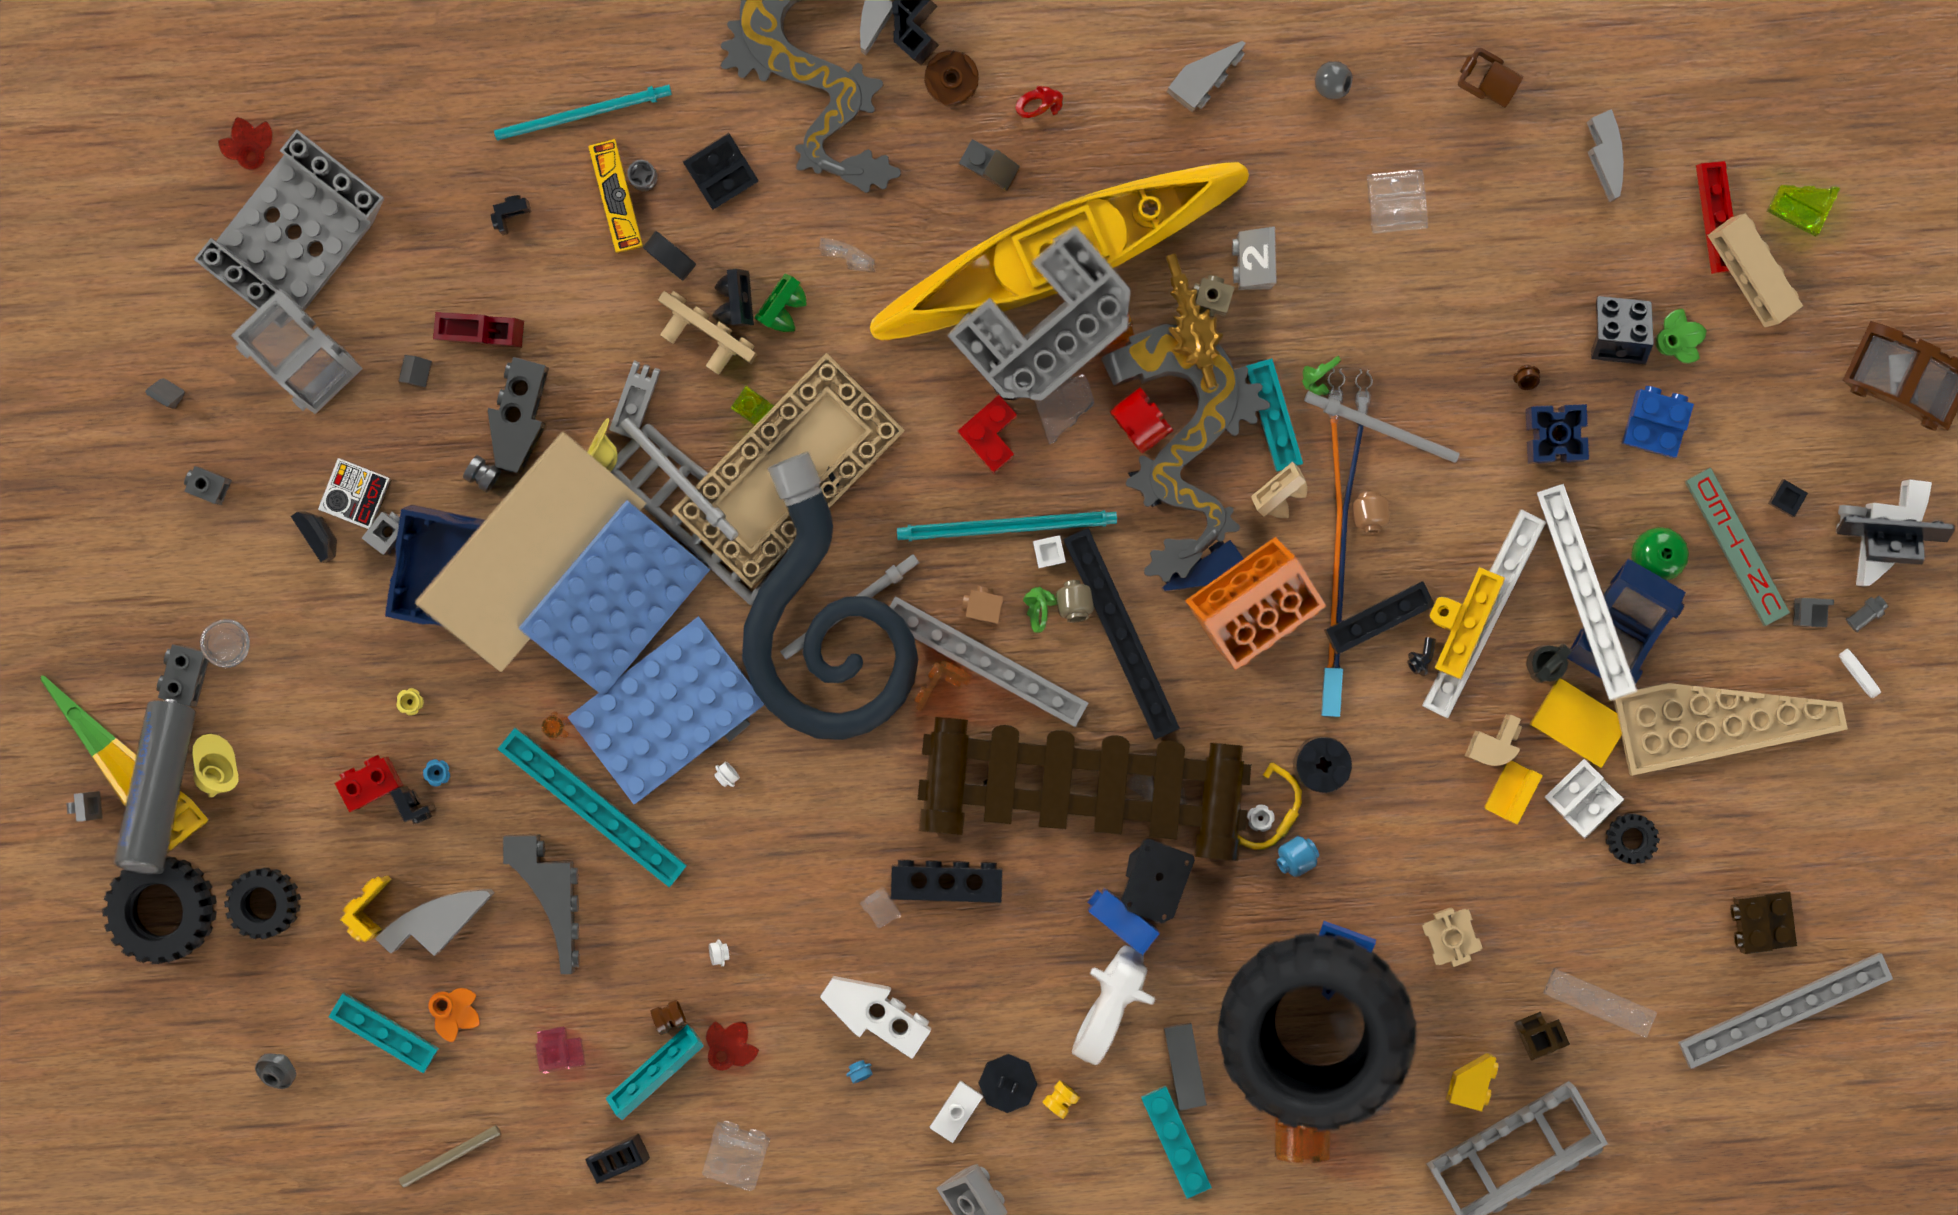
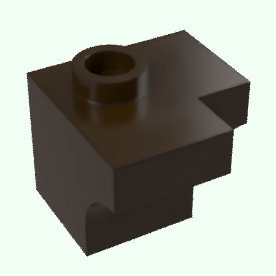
(1541, 1037)

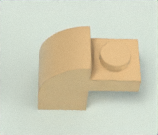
(1496, 750)

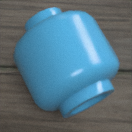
(1297, 856)

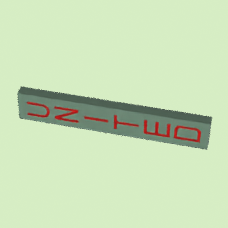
(1737, 547)

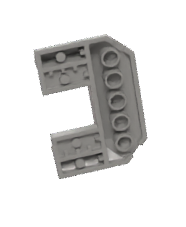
(1062, 342)

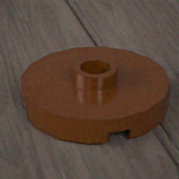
(951, 63)

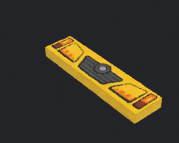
(615, 196)

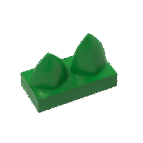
(773, 313)

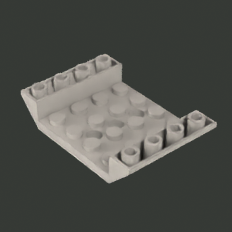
(309, 192)

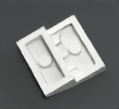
(1584, 798)

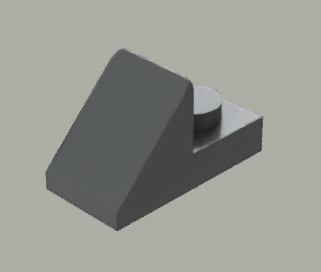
(989, 164)

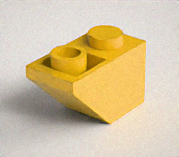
(1471, 1083)

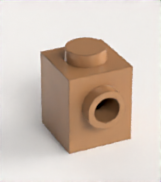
(982, 605)

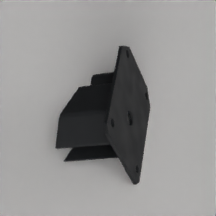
(1156, 880)

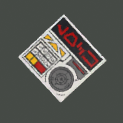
(354, 493)

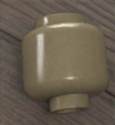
(1074, 601)

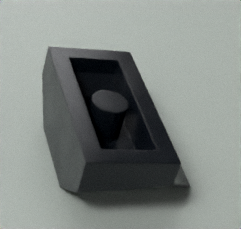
(317, 535)

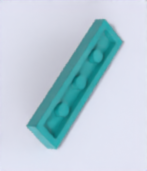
(1276, 418)
(383, 1032)
(654, 1072)
(1176, 1142)

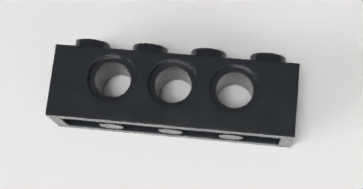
(904, 889)

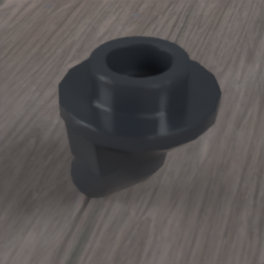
(1419, 662)

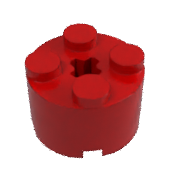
(1141, 420)

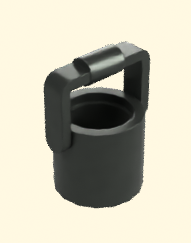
(1548, 662)

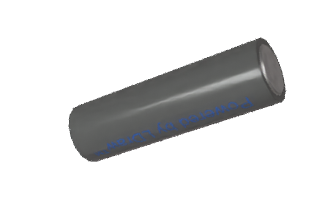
(155, 787)

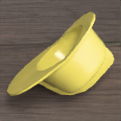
(603, 449)
(214, 765)

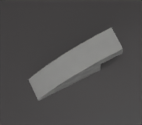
(435, 921)

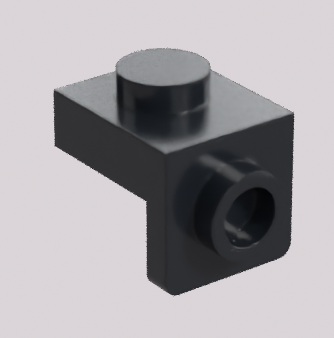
(511, 207)

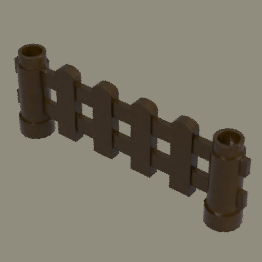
(1218, 816)

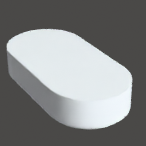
(1859, 673)

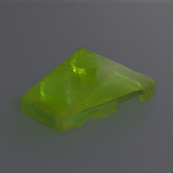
(1803, 206)

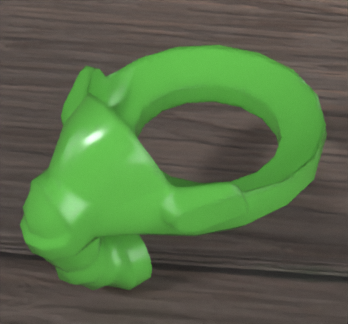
(1311, 375)
(1035, 599)

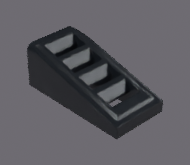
(633, 1150)

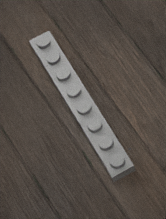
(990, 664)
(1785, 1010)

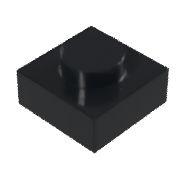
(1788, 498)

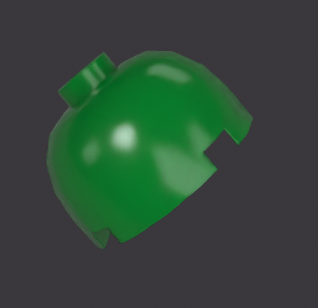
(1649, 548)

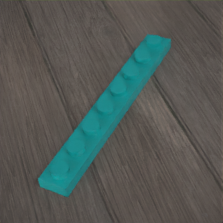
(592, 807)

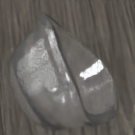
(225, 643)

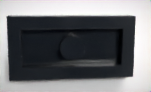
(739, 308)

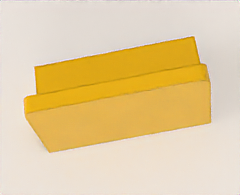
(1513, 792)

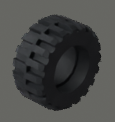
(135, 938)

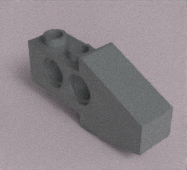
(516, 440)

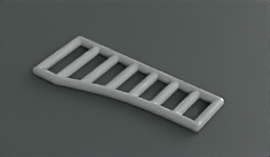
(672, 523)

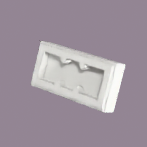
(956, 1111)

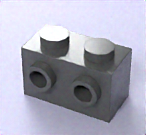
(182, 675)

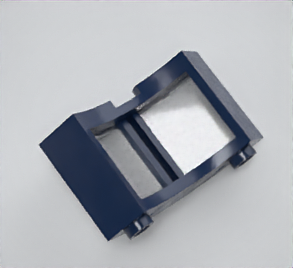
(1639, 610)

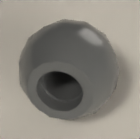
(1333, 80)

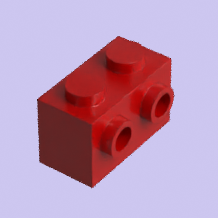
(368, 783)

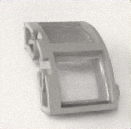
(295, 356)

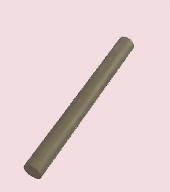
(449, 1156)

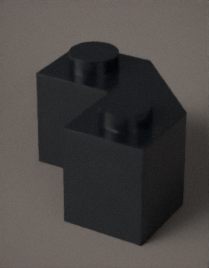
(908, 35)

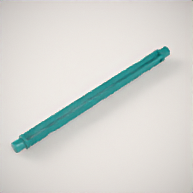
(1006, 525)

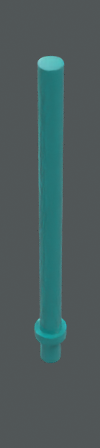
(651, 94)

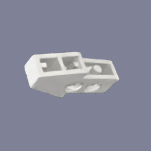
(852, 1001)

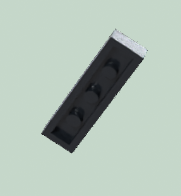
(1379, 617)

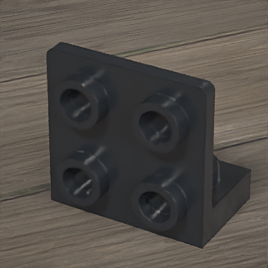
(1623, 330)

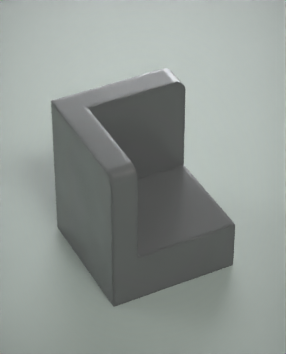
(1811, 612)

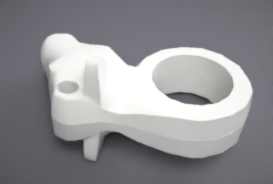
(1120, 985)

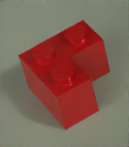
(982, 431)

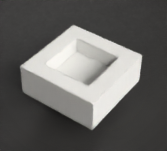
(1049, 551)

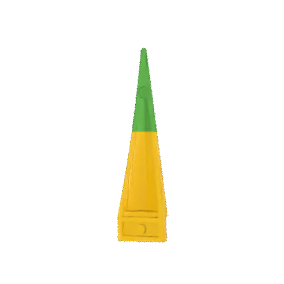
(118, 763)

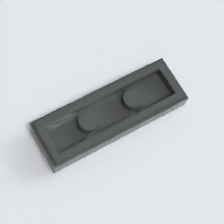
(1185, 1066)

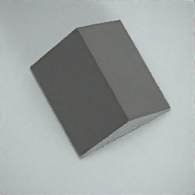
(415, 370)

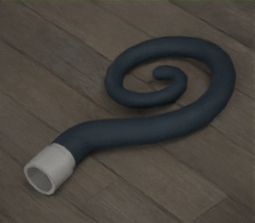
(800, 489)

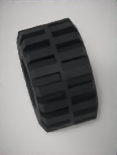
(240, 908)

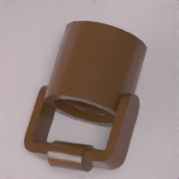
(1498, 83)

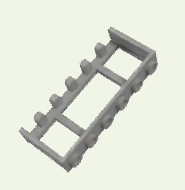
(1540, 1174)

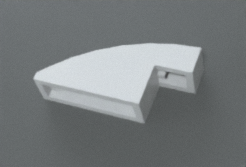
(1912, 505)

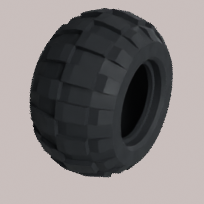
(1307, 1092)

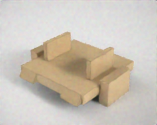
(1452, 937)

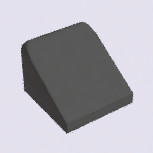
(166, 393)

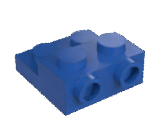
(1657, 421)

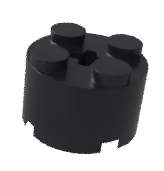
(1335, 773)

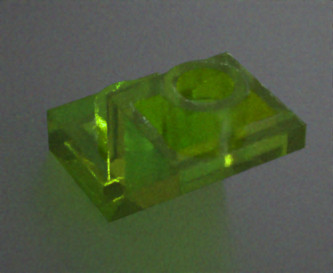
(751, 406)

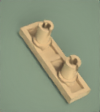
(727, 344)

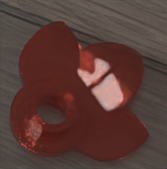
(246, 140)
(732, 1042)

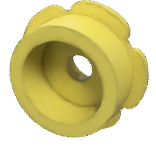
(404, 696)

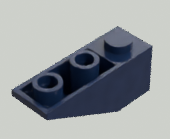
(1205, 570)

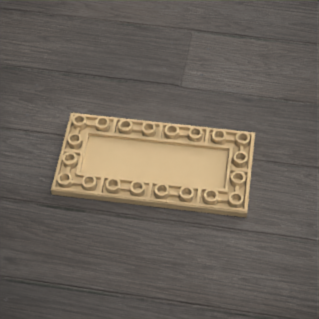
(818, 415)
(524, 550)

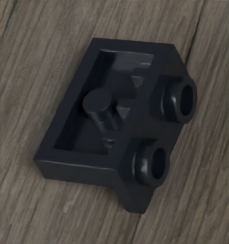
(407, 802)

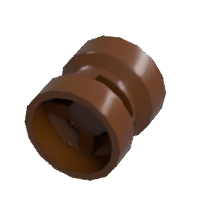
(668, 1017)

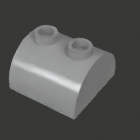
(972, 1193)

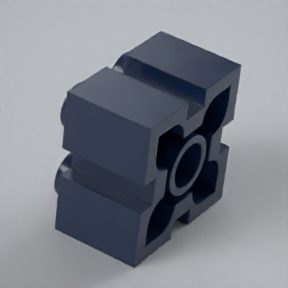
(1569, 421)

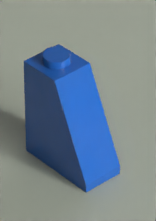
(1126, 925)

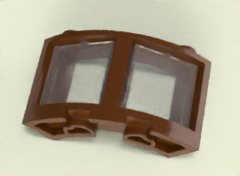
(1906, 375)

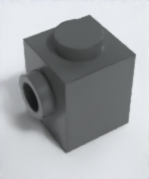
(206, 485)

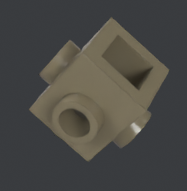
(1221, 291)

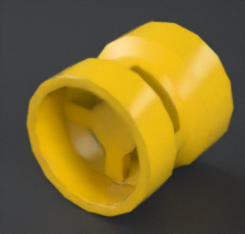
(1061, 1099)

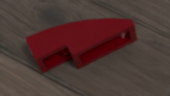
(478, 329)

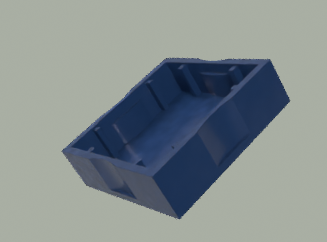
(424, 547)

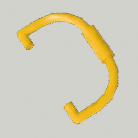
(1290, 817)

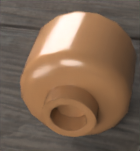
(1371, 512)

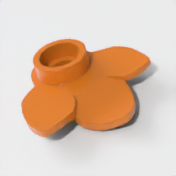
(457, 1015)

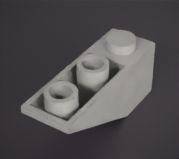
(1199, 77)

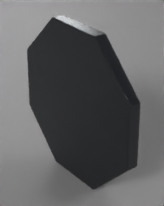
(1007, 1083)

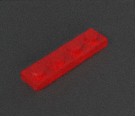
(1715, 205)

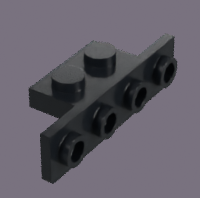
(1895, 539)

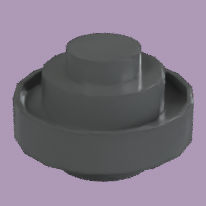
(275, 1070)

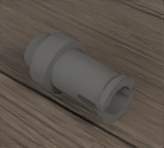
(1872, 609)

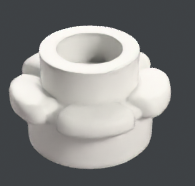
(726, 774)
(1268, 818)
(718, 953)

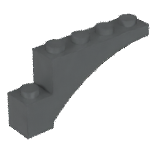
(553, 886)

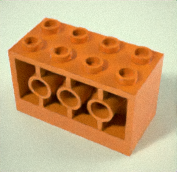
(1255, 603)

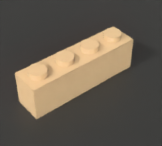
(1755, 270)

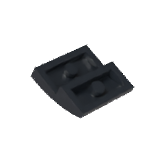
(720, 171)

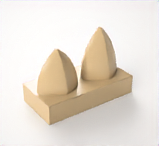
(1273, 495)

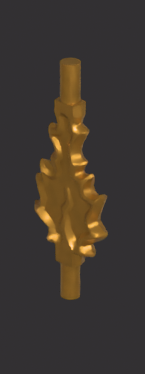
(1195, 330)

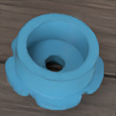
(432, 766)
(859, 1071)

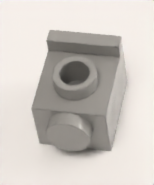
(375, 534)

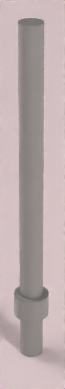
(1332, 406)
(714, 515)
(892, 575)

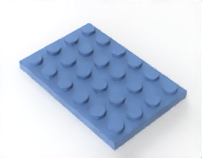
(614, 598)
(666, 710)

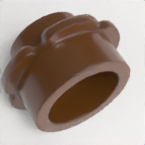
(1527, 377)

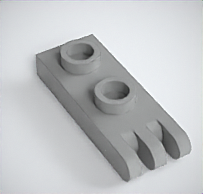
(635, 398)

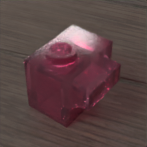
(558, 1052)

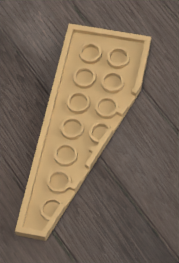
(1692, 724)

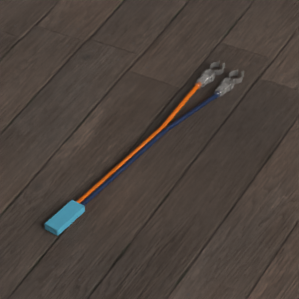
(1333, 676)

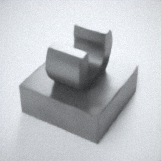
(86, 806)

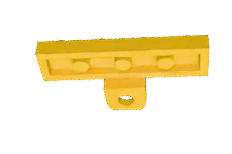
(1465, 621)

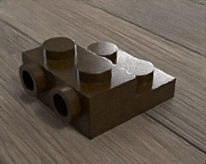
(1763, 922)

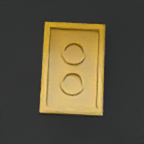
(1578, 722)

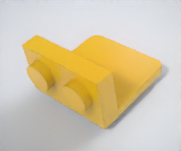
(358, 922)

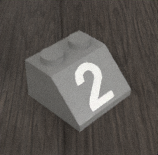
(1255, 259)

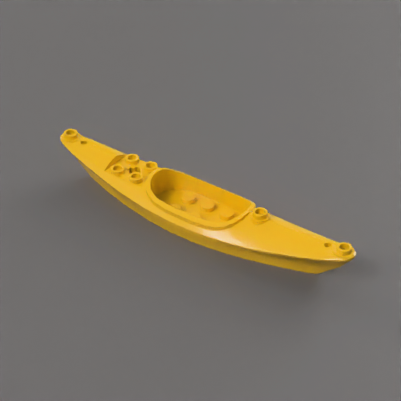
(1004, 263)

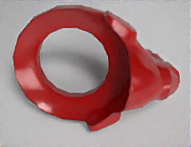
(1050, 99)

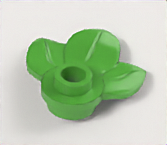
(1684, 337)

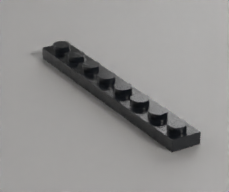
(1121, 634)

